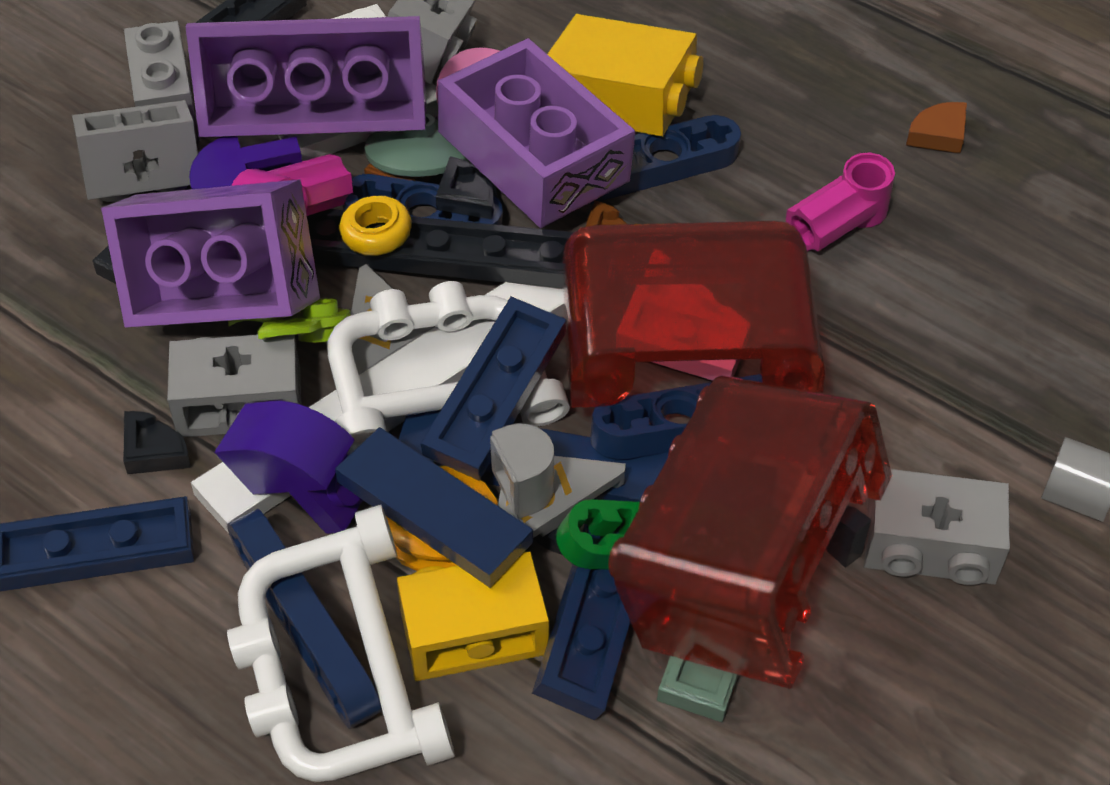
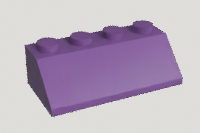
(307, 76)

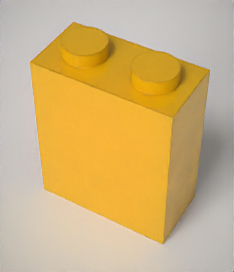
(632, 68)

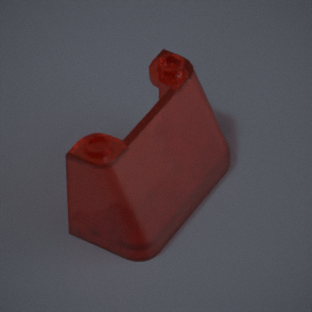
(687, 298)

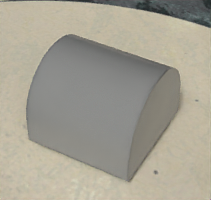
(523, 467)
(1080, 479)

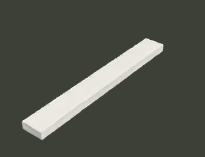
(427, 361)

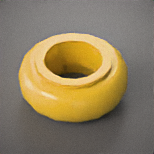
(380, 239)

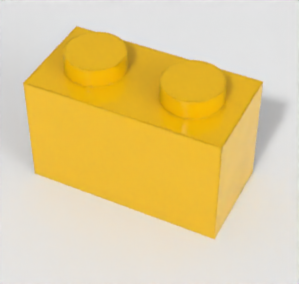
(464, 625)

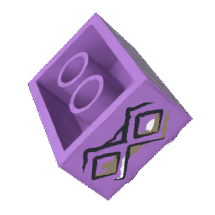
(535, 132)
(212, 254)

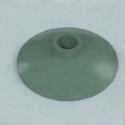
(411, 151)

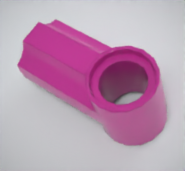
(323, 181)
(848, 202)

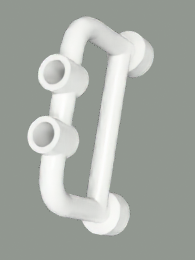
(395, 319)
(257, 645)

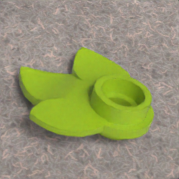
(311, 324)

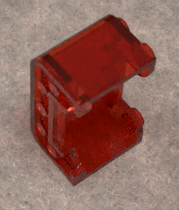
(742, 522)

